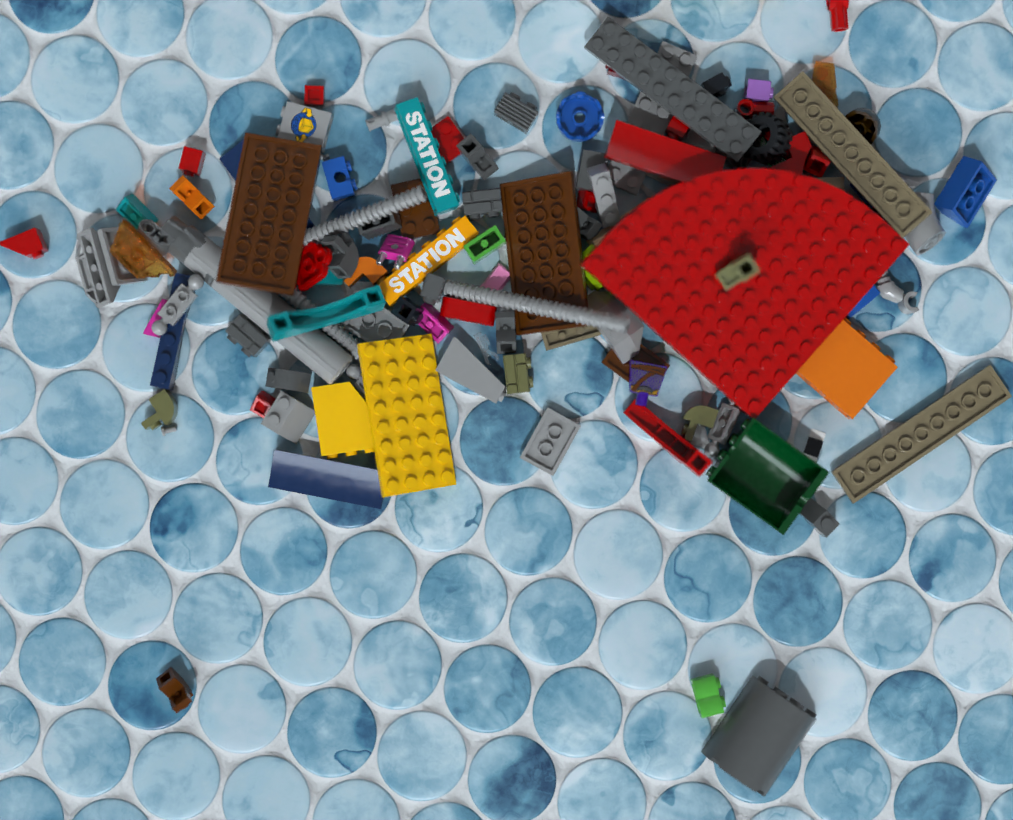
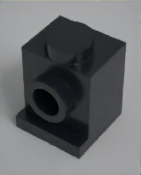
(717, 85)
(407, 311)

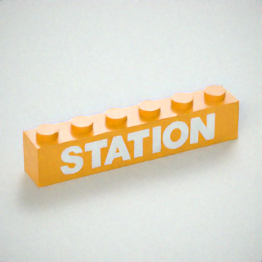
(428, 260)

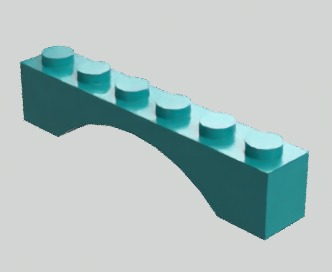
(302, 321)

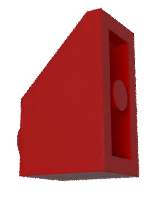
(27, 243)

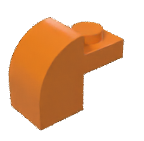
(191, 197)
(368, 267)

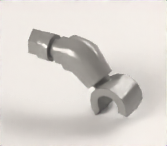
(893, 293)

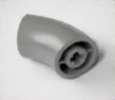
(927, 233)

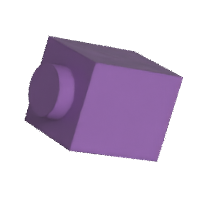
(758, 90)

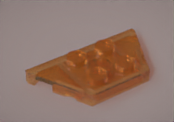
(138, 254)

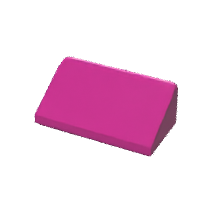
(434, 324)

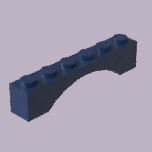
(167, 356)

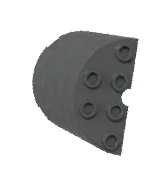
(759, 735)

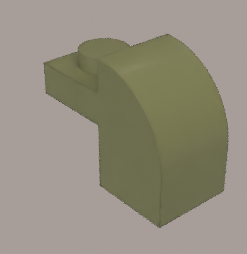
(738, 270)
(166, 410)
(695, 416)

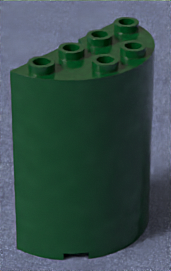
(766, 474)

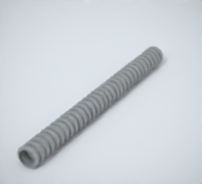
(366, 215)
(536, 306)
(335, 331)

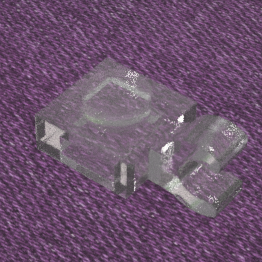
(483, 344)

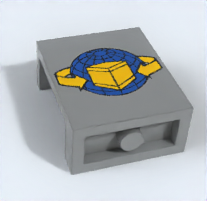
(305, 124)

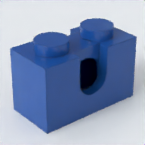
(332, 169)

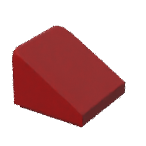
(586, 201)
(262, 404)

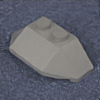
(94, 269)
(623, 344)

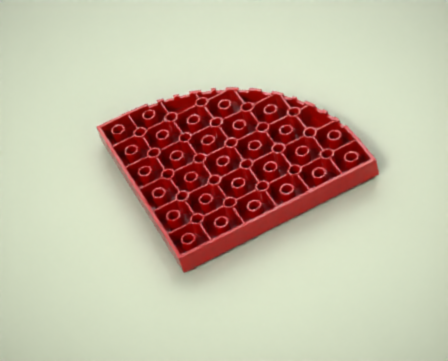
(814, 259)

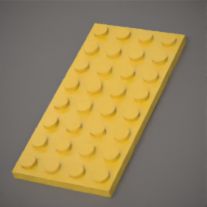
(406, 414)

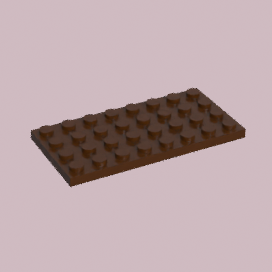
(269, 214)
(544, 247)

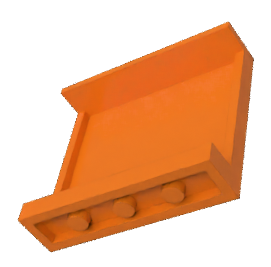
(847, 369)

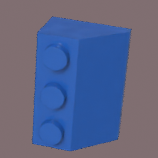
(965, 191)

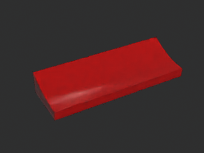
(660, 154)

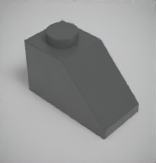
(819, 518)

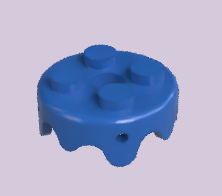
(586, 105)

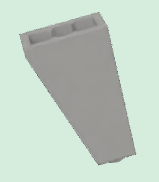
(469, 372)

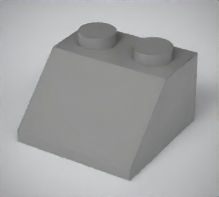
(288, 417)

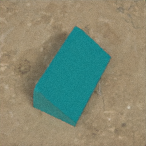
(134, 211)

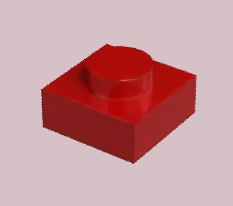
(314, 95)

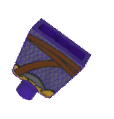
(645, 380)

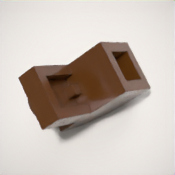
(175, 689)

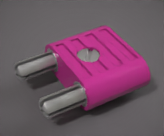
(396, 249)

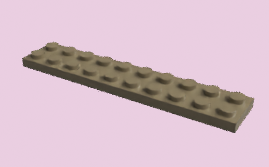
(852, 155)
(921, 434)

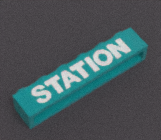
(426, 156)

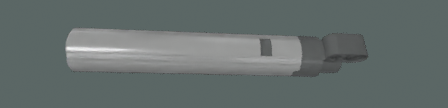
(203, 258)

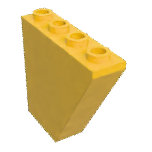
(341, 420)

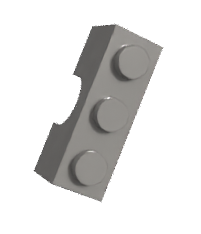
(604, 195)

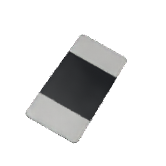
(814, 444)

